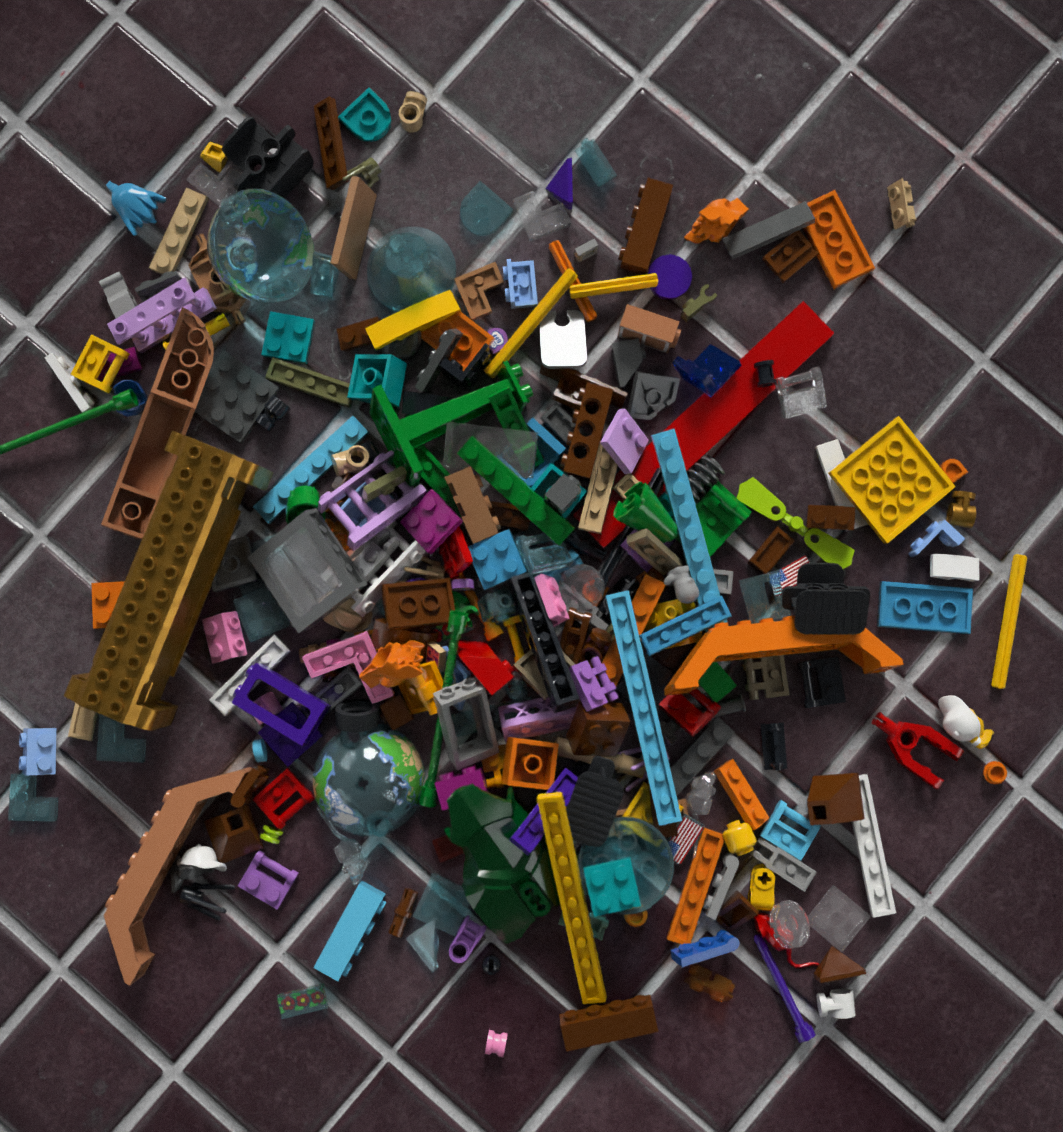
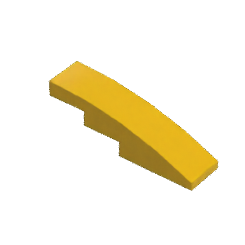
(412, 319)

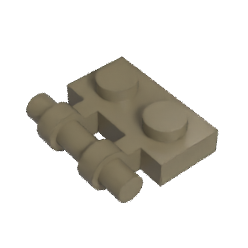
(773, 676)

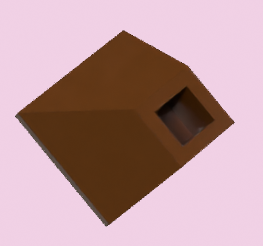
(835, 799)
(233, 834)

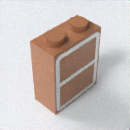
(650, 328)

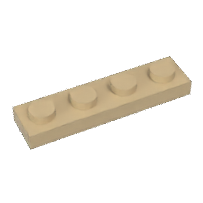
(179, 232)
(598, 492)

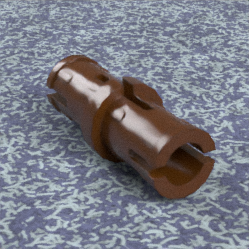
(403, 912)

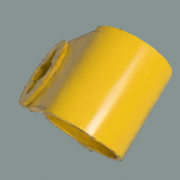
(761, 891)

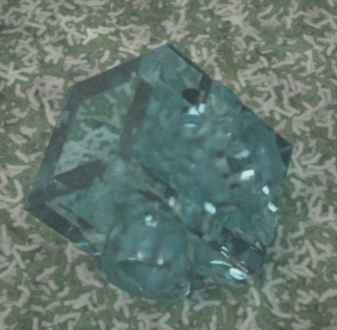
(496, 606)

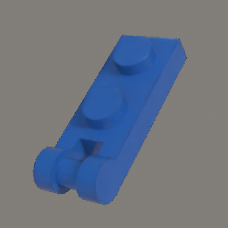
(705, 948)

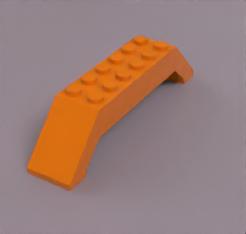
(776, 639)

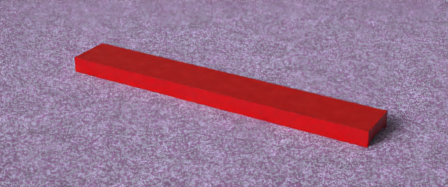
(714, 417)

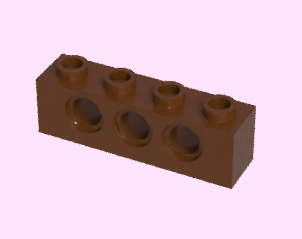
(601, 398)

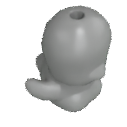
(685, 586)

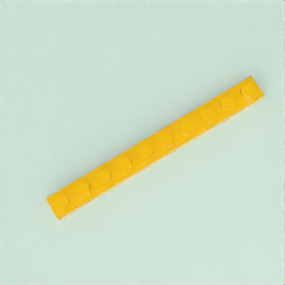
(571, 897)

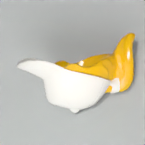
(963, 723)

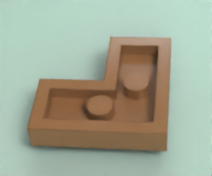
(473, 288)

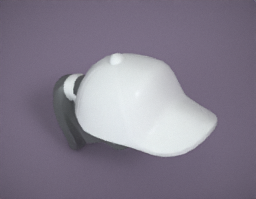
(194, 864)

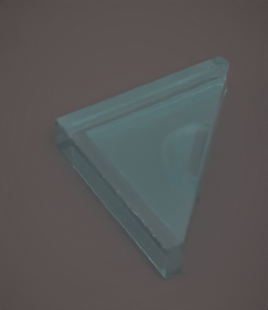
(426, 943)

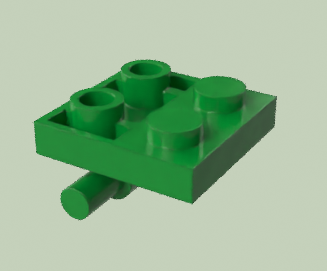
(721, 512)

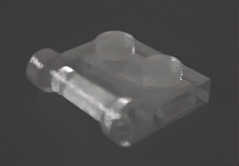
(802, 400)

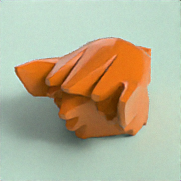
(716, 220)
(399, 664)

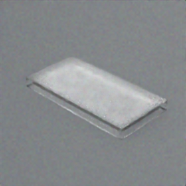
(510, 446)

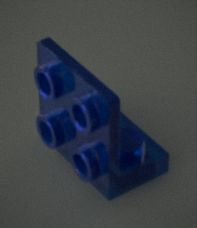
(708, 370)

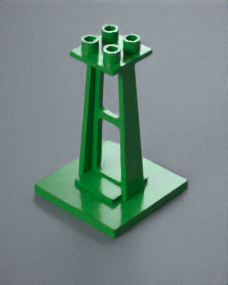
(420, 428)

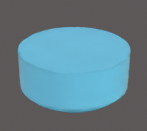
(259, 750)

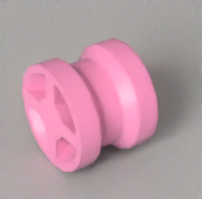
(496, 1043)

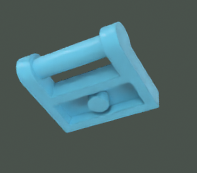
(787, 837)

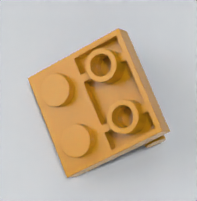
(420, 689)

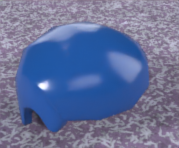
(138, 390)

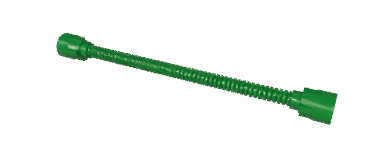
(122, 401)
(456, 626)

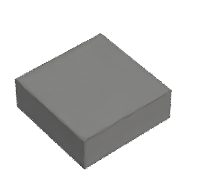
(586, 250)

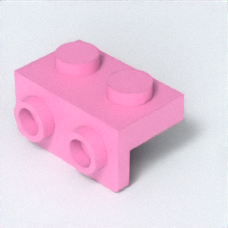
(552, 598)
(224, 636)

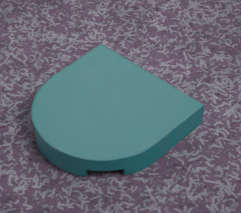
(367, 117)

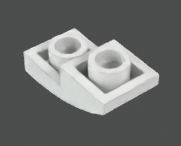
(954, 567)

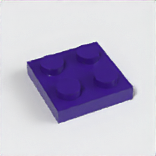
(283, 746)

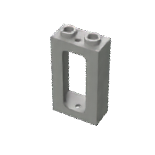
(485, 743)

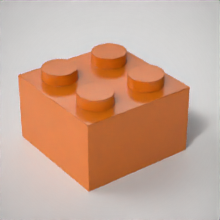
(529, 763)

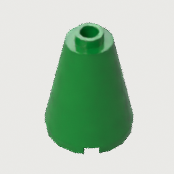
(644, 511)

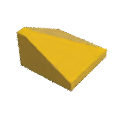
(214, 156)

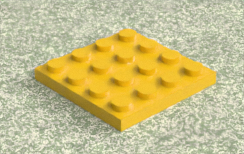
(891, 480)

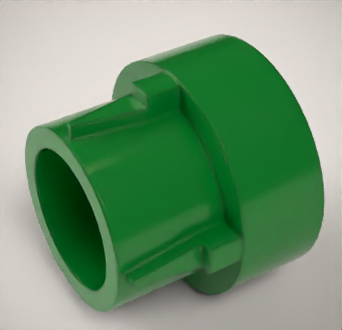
(300, 500)

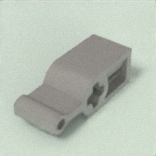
(118, 294)

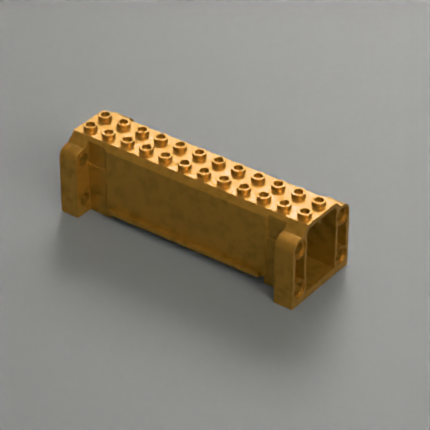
(167, 585)

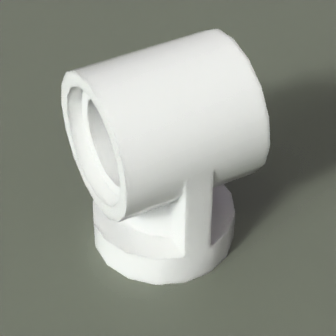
(839, 1003)

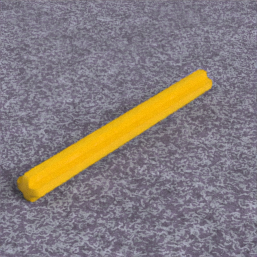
(531, 322)
(1009, 621)

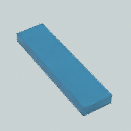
(685, 626)

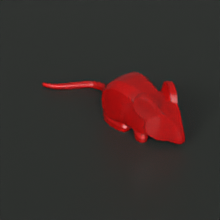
(763, 926)

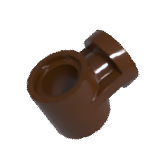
(599, 642)

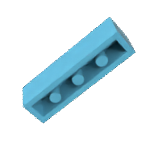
(350, 930)

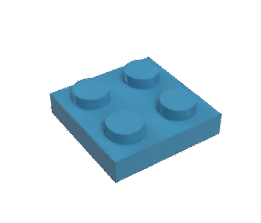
(497, 559)

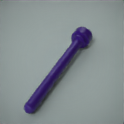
(803, 1031)

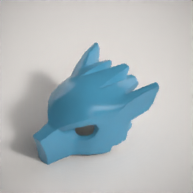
(134, 204)

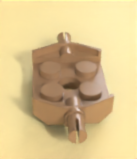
(203, 273)

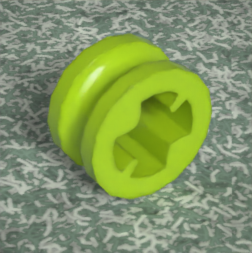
(271, 834)

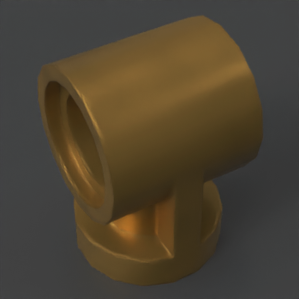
(961, 512)

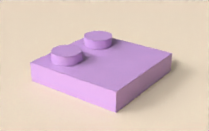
(624, 441)

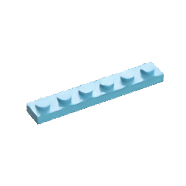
(310, 469)

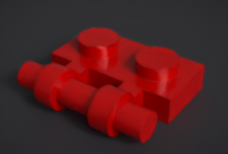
(455, 554)

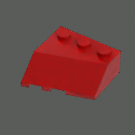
(485, 664)

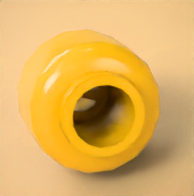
(739, 838)

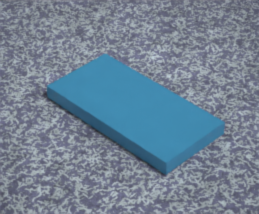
(925, 607)

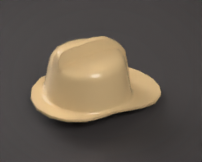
(347, 619)

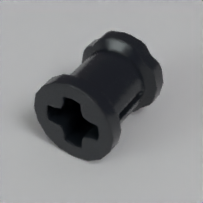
(765, 373)

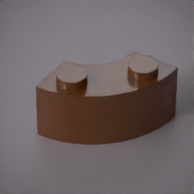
(381, 636)

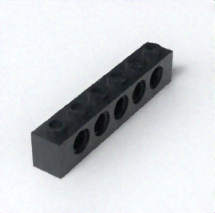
(543, 643)

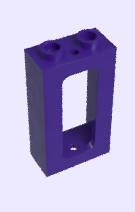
(317, 707)

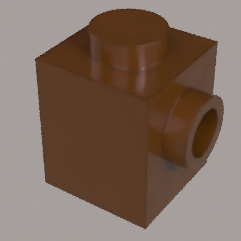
(395, 711)

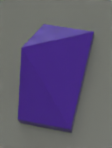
(561, 184)

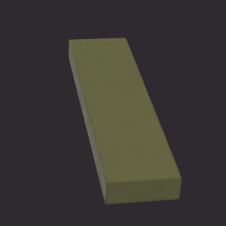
(309, 382)

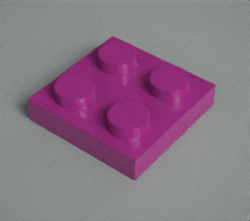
(431, 521)

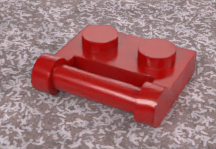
(686, 714)
(278, 792)

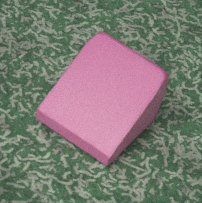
(270, 703)

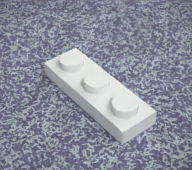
(72, 384)

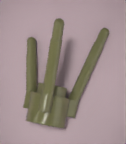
(368, 170)

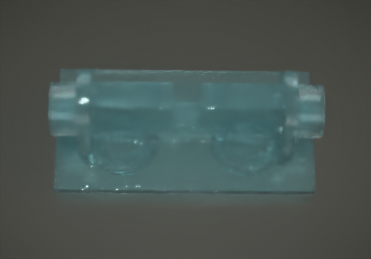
(595, 162)

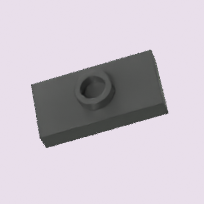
(560, 422)

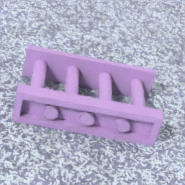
(156, 317)
(375, 522)

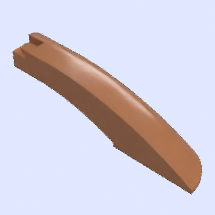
(166, 410)

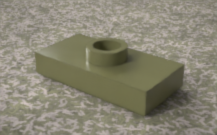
(384, 484)

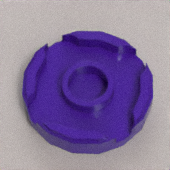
(673, 276)

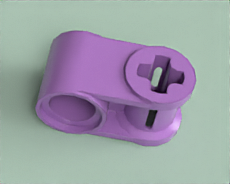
(466, 938)

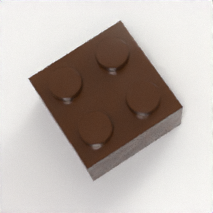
(598, 730)

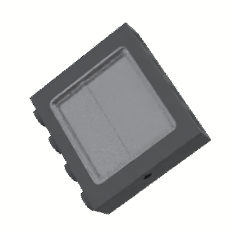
(307, 570)

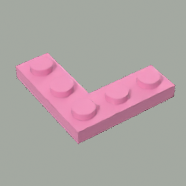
(354, 650)

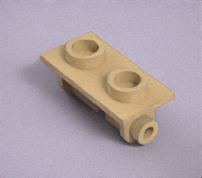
(899, 195)

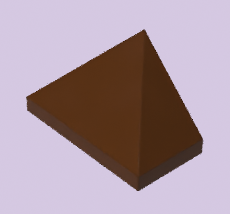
(736, 912)
(837, 966)

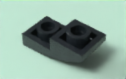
(416, 402)

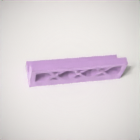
(536, 724)

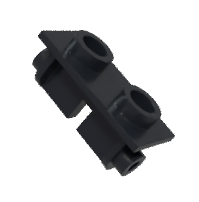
(624, 584)
(773, 746)

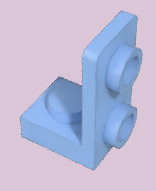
(948, 536)

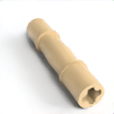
(622, 762)

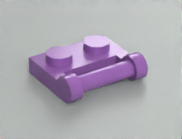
(265, 886)

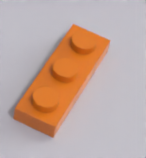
(741, 794)

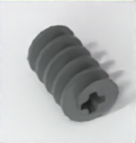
(703, 474)

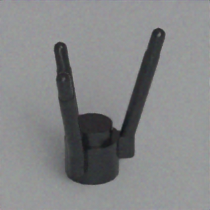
(194, 897)

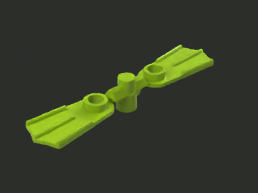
(761, 500)

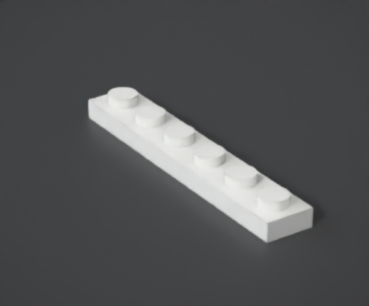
(872, 856)

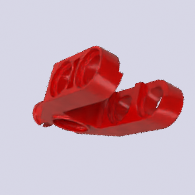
(902, 751)

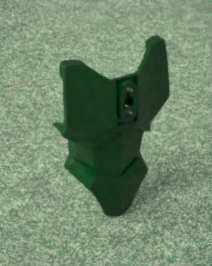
(495, 868)

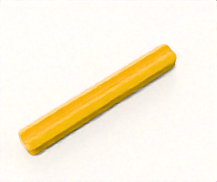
(613, 285)

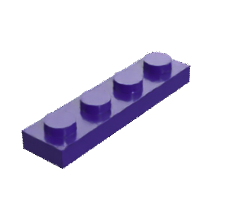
(532, 829)

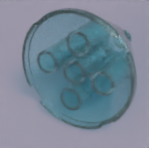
(410, 267)
(649, 857)

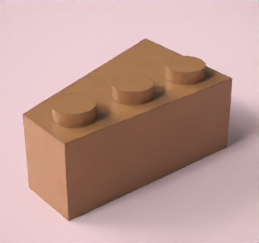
(473, 505)

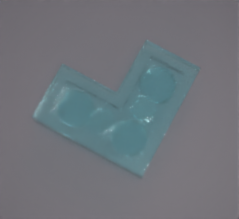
(113, 745)
(25, 804)

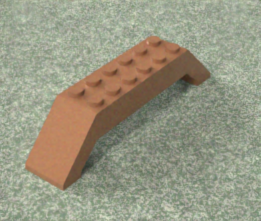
(152, 865)

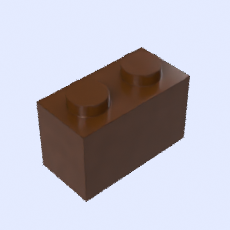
(831, 517)

